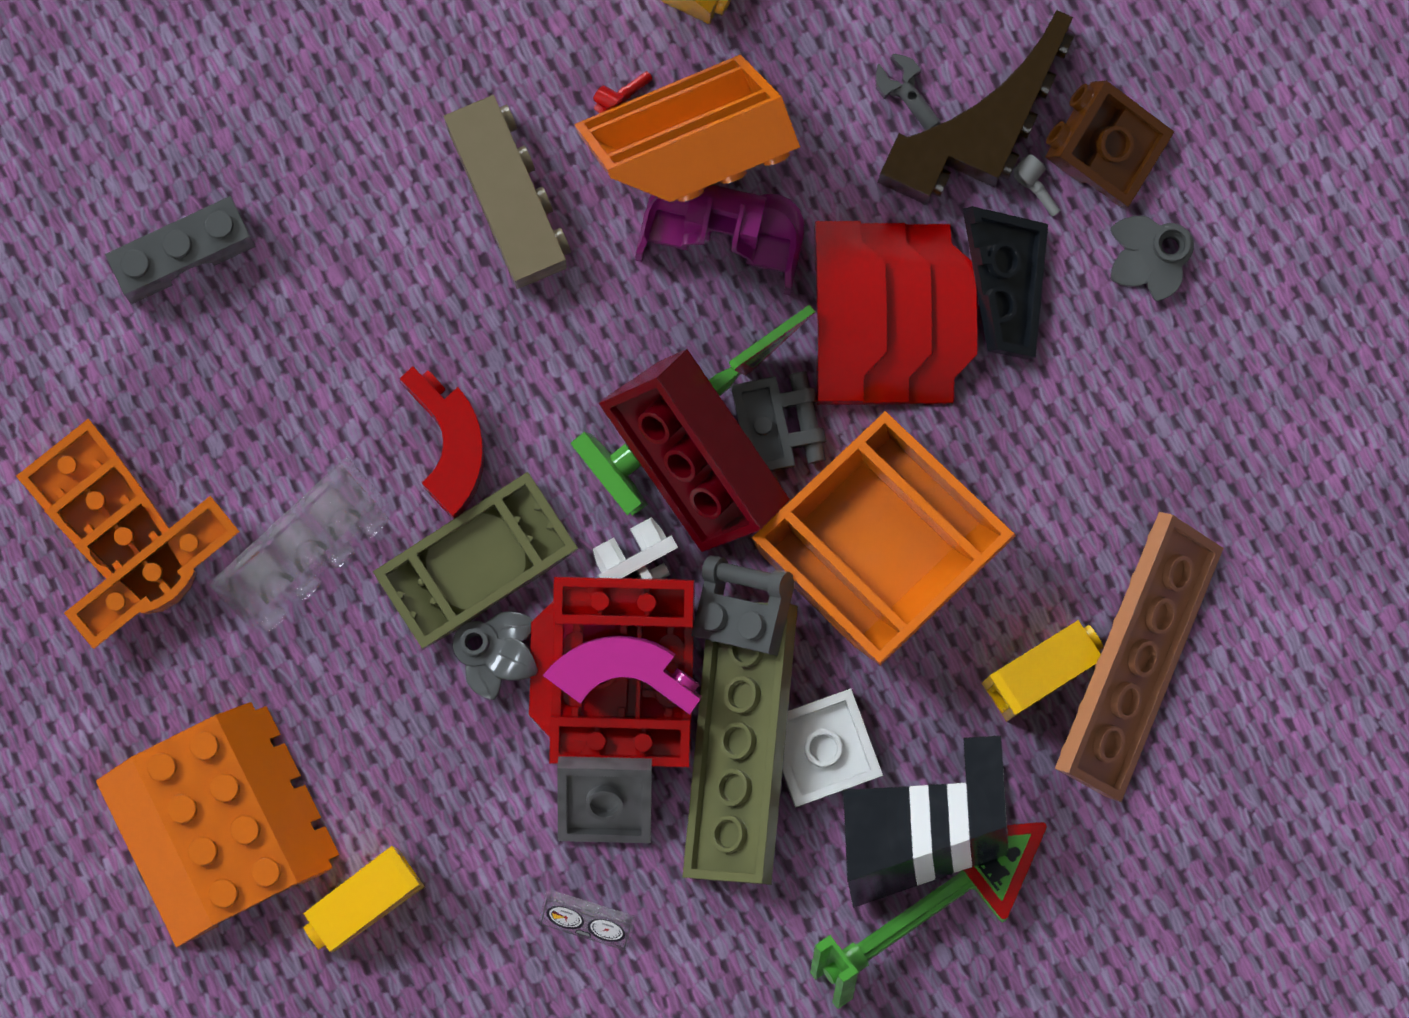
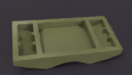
(475, 561)

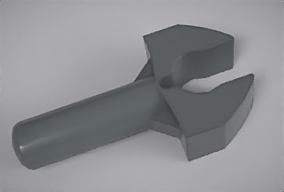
(907, 90)

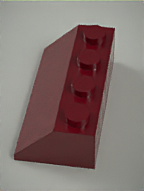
(695, 451)

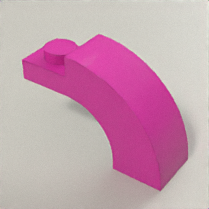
(618, 657)

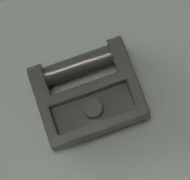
(741, 621)

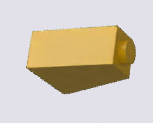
(1043, 669)
(362, 900)

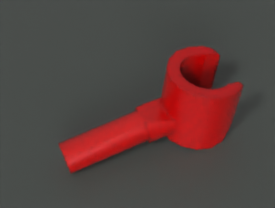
(608, 98)

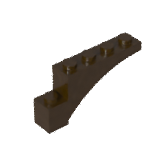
(983, 136)

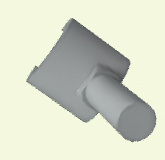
(1027, 174)

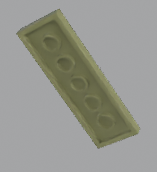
(739, 761)

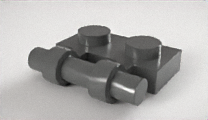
(762, 419)

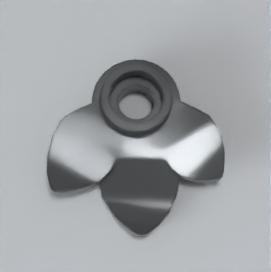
(1145, 260)
(501, 654)

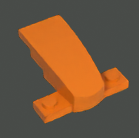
(120, 532)

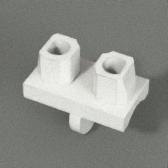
(652, 545)

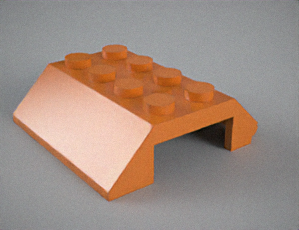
(217, 820)

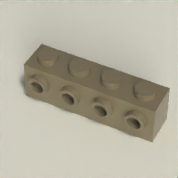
(506, 192)

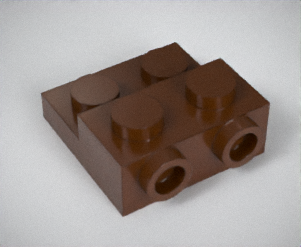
(1108, 141)

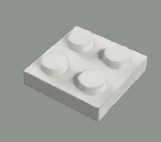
(827, 749)

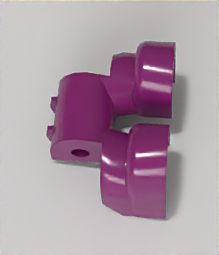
(763, 227)

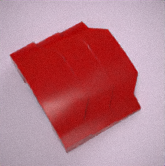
(891, 313)
(622, 713)

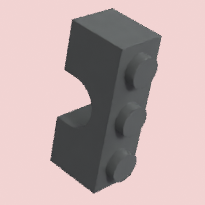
(160, 256)

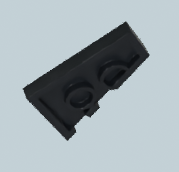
(1008, 278)

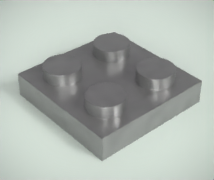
(604, 799)

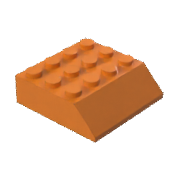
(693, 132)
(882, 539)

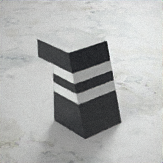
(926, 831)

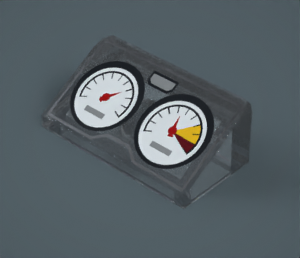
(587, 919)

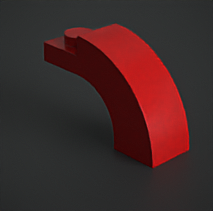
(462, 456)

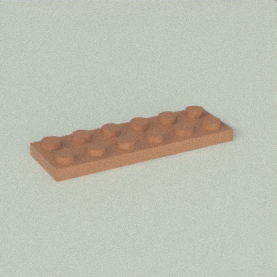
(1139, 657)

